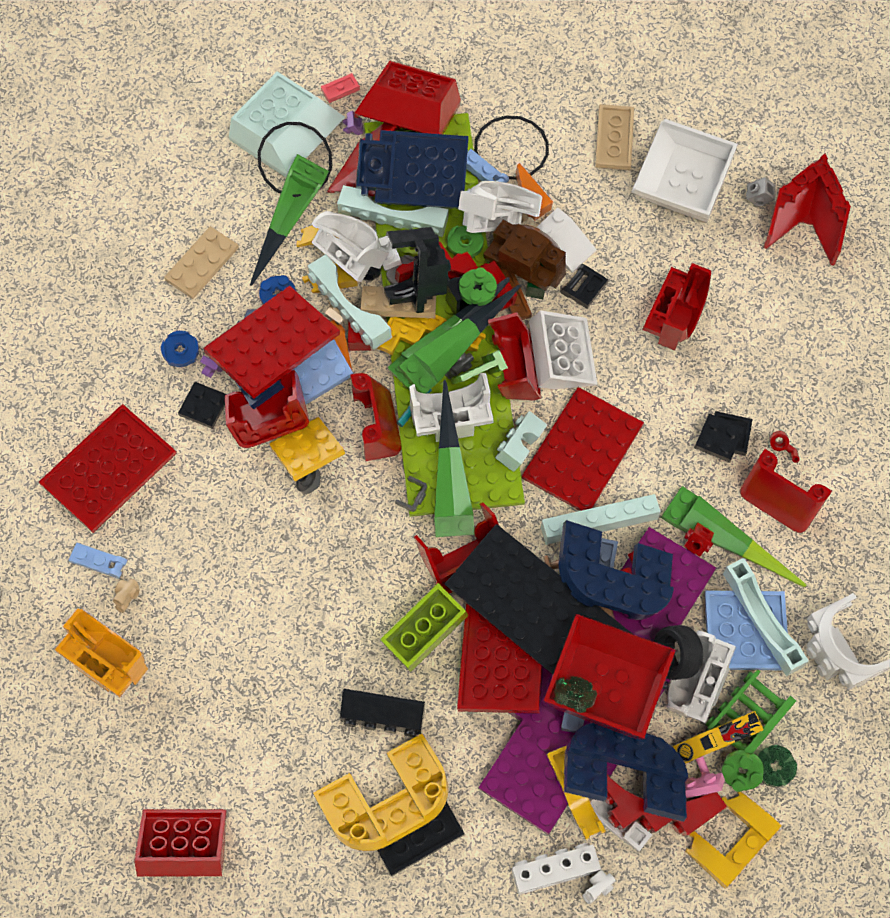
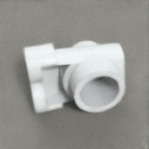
(601, 884)

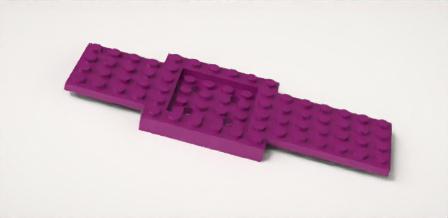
(522, 773)

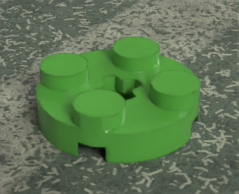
(456, 246)
(480, 277)
(738, 780)

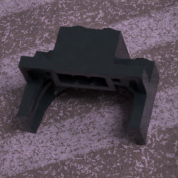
(429, 268)

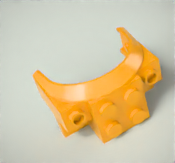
(101, 653)

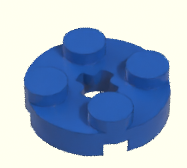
(272, 284)
(183, 358)

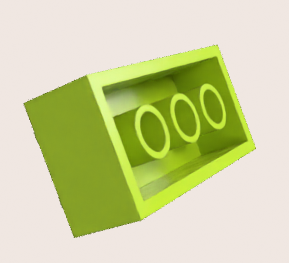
(424, 627)

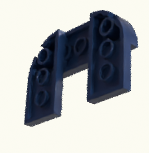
(593, 584)
(661, 766)

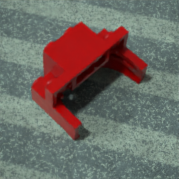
(677, 313)

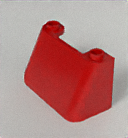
(272, 419)
(382, 438)
(780, 496)

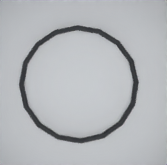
(523, 119)
(282, 125)

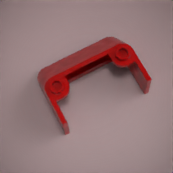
(517, 350)
(444, 566)

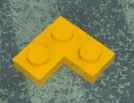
(402, 331)

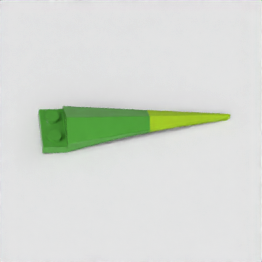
(689, 509)

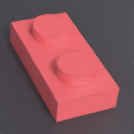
(340, 88)

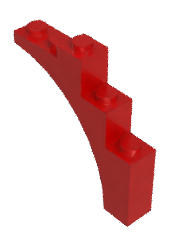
(459, 266)
(629, 808)

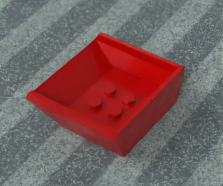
(411, 99)
(621, 668)

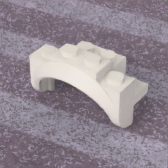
(356, 248)
(698, 694)

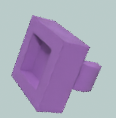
(353, 124)
(210, 367)

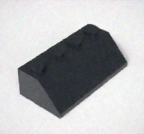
(382, 712)

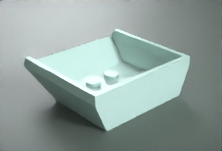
(276, 103)

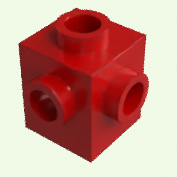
(698, 539)

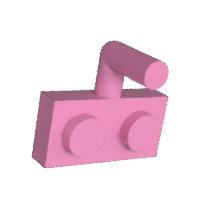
(706, 783)

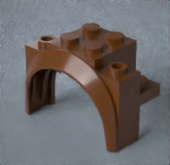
(521, 250)

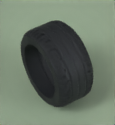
(690, 650)

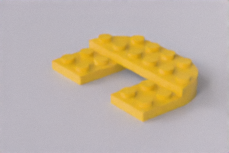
(396, 816)

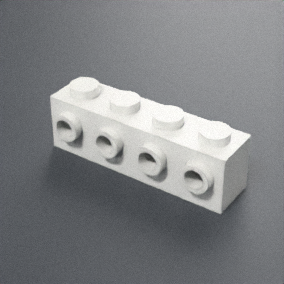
(555, 869)

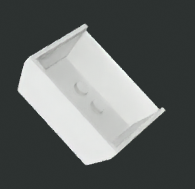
(684, 170)

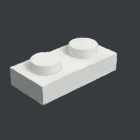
(393, 258)

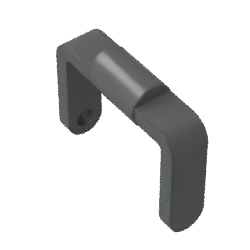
(419, 498)

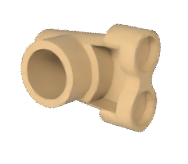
(125, 592)

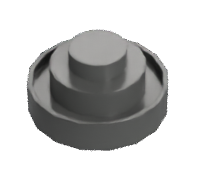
(309, 482)

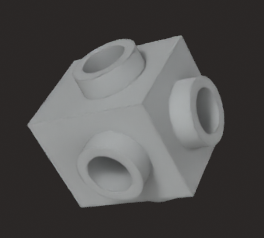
(761, 192)

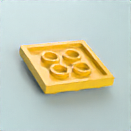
(307, 449)

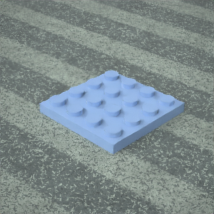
(323, 371)
(732, 624)

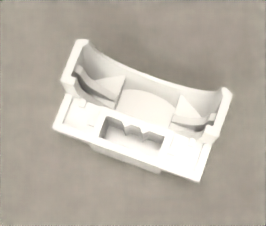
(486, 202)
(469, 408)
(833, 652)

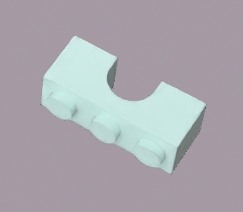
(513, 452)

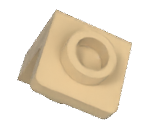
(333, 314)

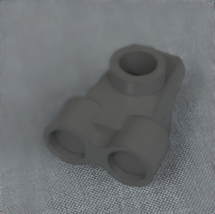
(461, 364)

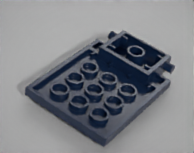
(413, 168)

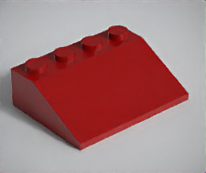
(181, 843)

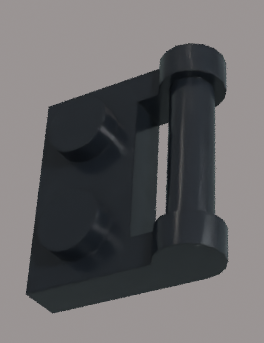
(588, 290)

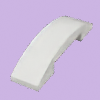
(633, 834)

